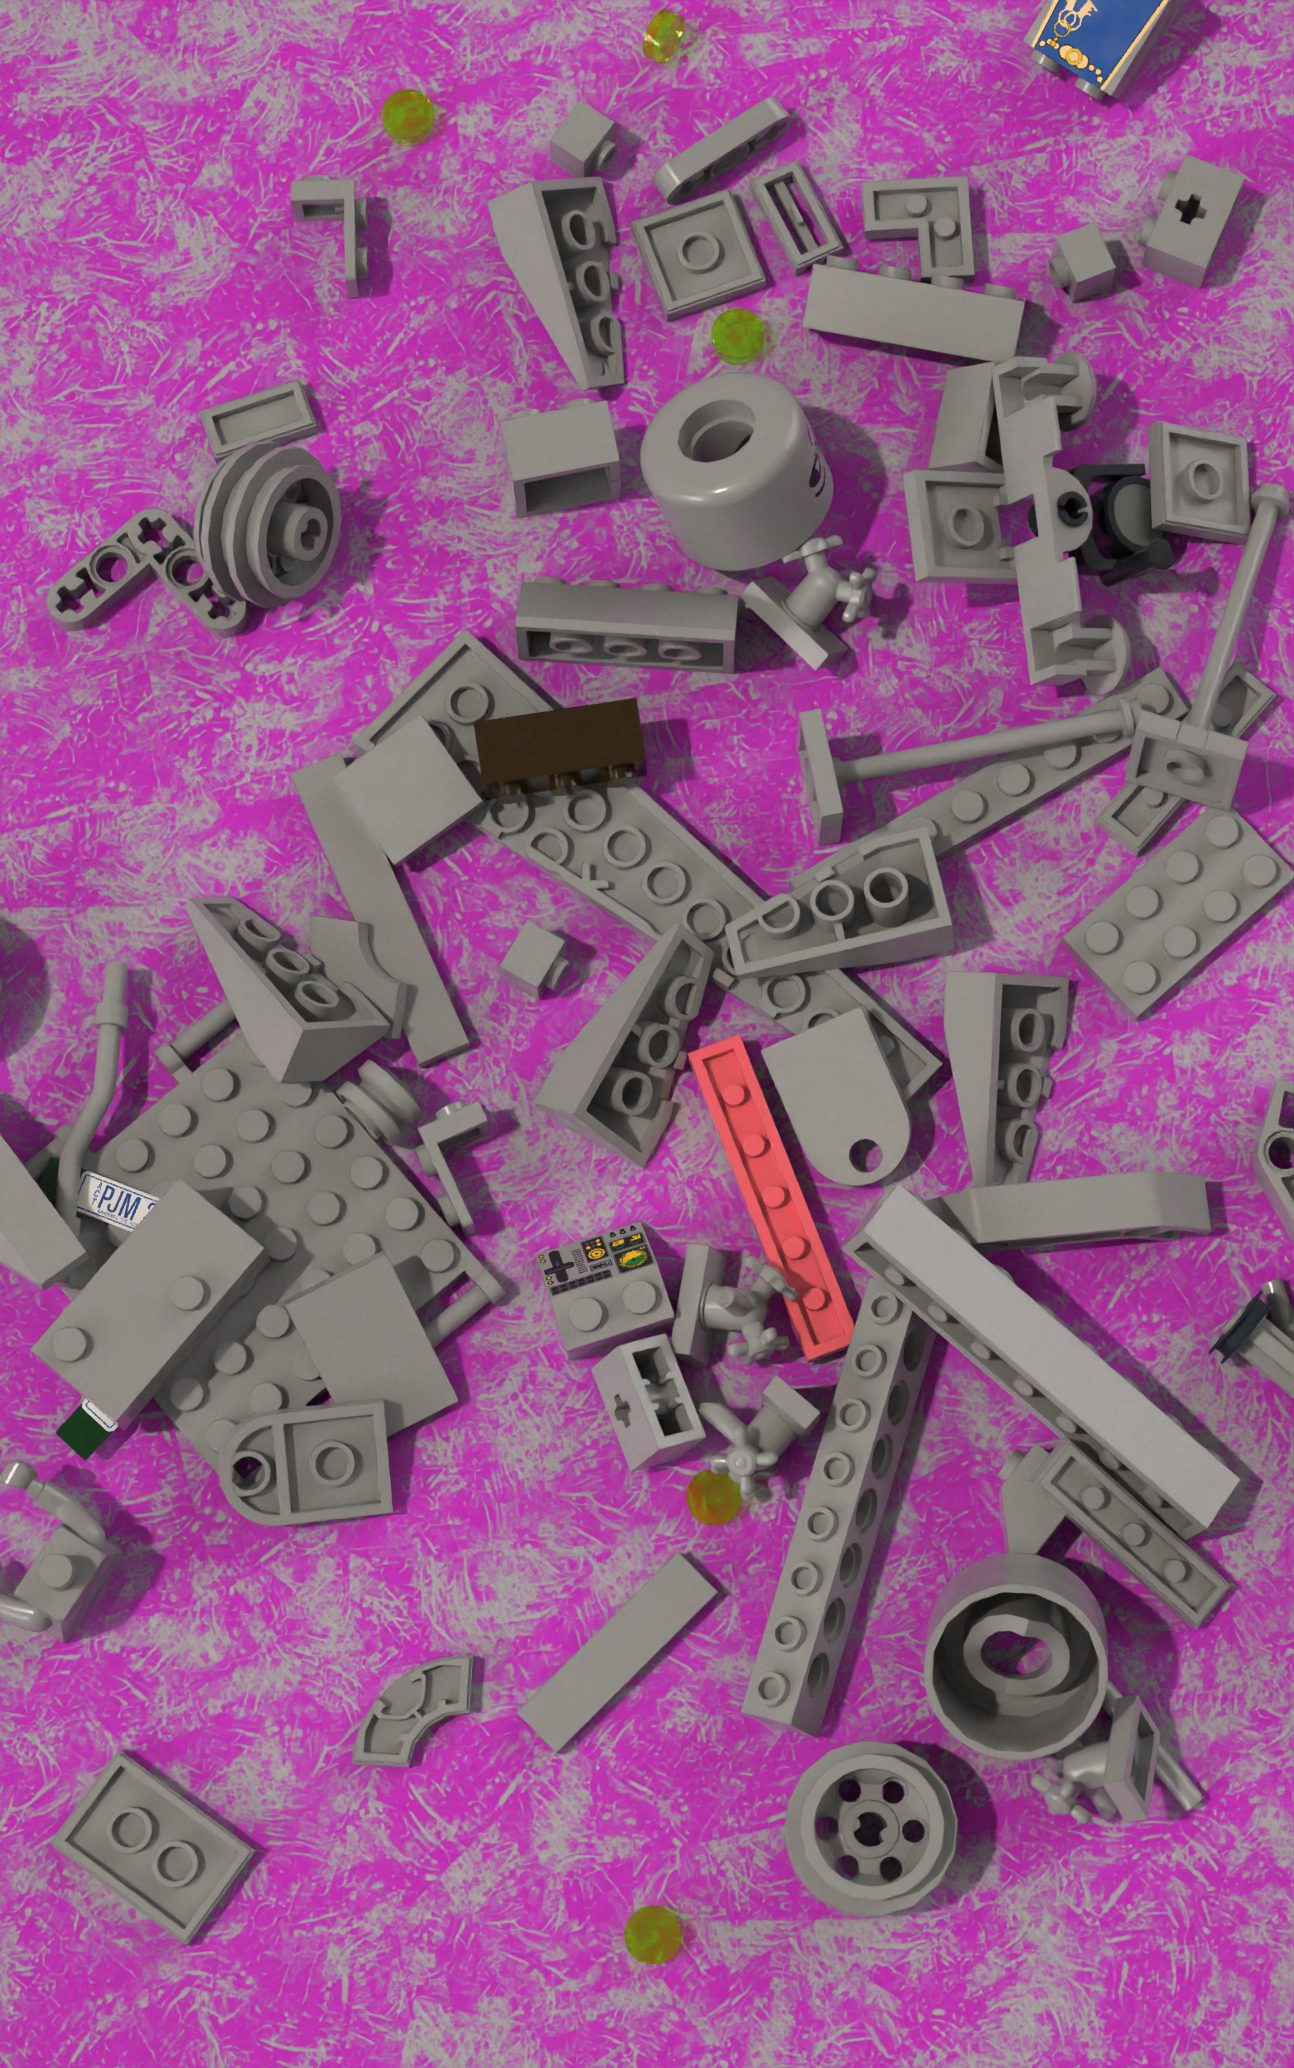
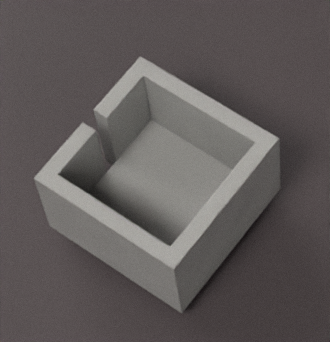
(561, 457)

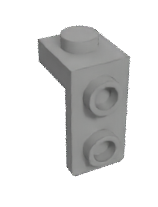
(336, 200)
(453, 1127)

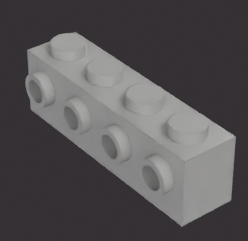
(912, 312)

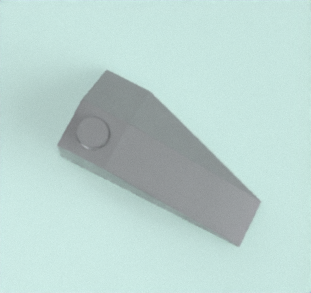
(860, 912)
(285, 1007)
(623, 1062)

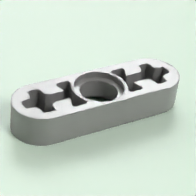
(722, 150)

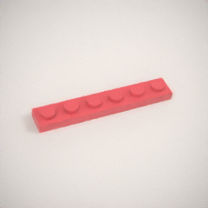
(773, 1196)

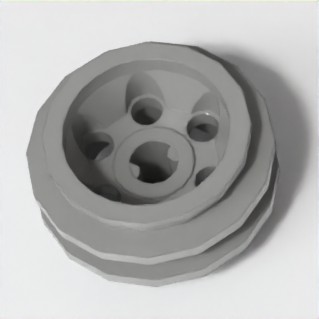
(267, 524)
(924, 1800)

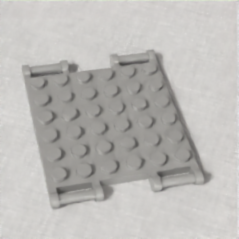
(299, 1184)

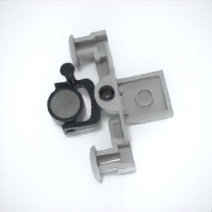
(1105, 534)

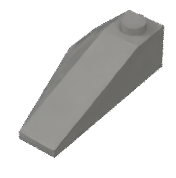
(559, 252)
(999, 1052)
(32, 1232)

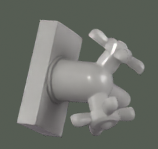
(800, 614)
(710, 1306)
(757, 1446)
(1111, 1771)

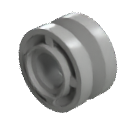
(379, 1102)

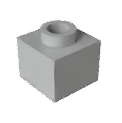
(584, 142)
(1081, 263)
(535, 961)

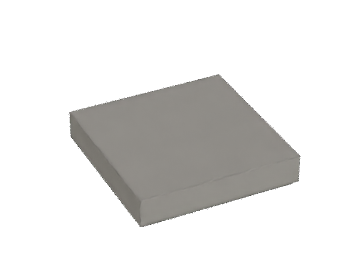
(698, 254)
(1199, 482)
(408, 790)

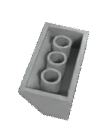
(627, 626)

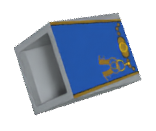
(1101, 39)

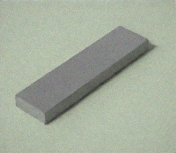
(1140, 811)
(1129, 1533)
(617, 1653)

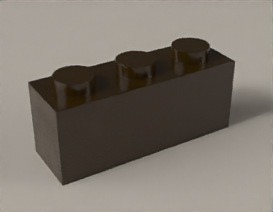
(561, 750)

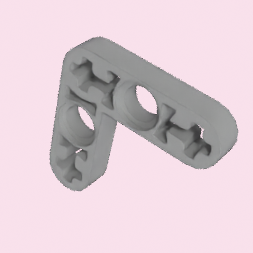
(141, 561)

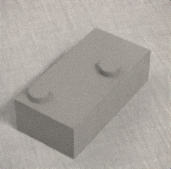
(151, 1303)

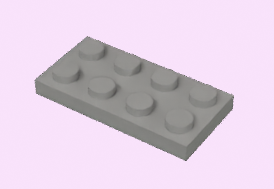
(1178, 909)

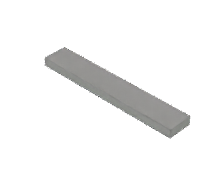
(378, 900)

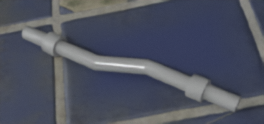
(110, 1020)

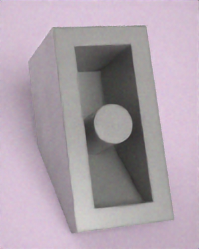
(1025, 1514)

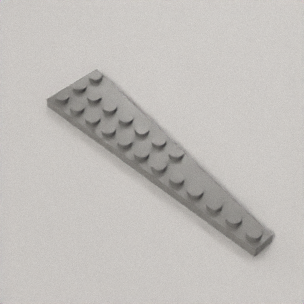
(626, 853)

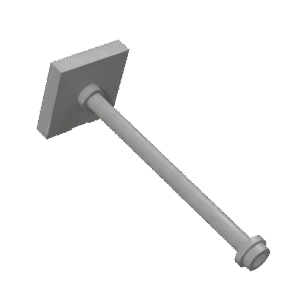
(1188, 757)
(828, 775)

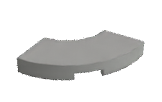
(347, 957)
(412, 1707)

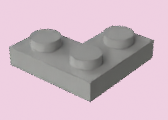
(925, 209)

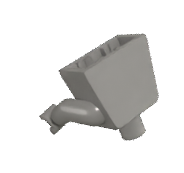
(69, 1567)

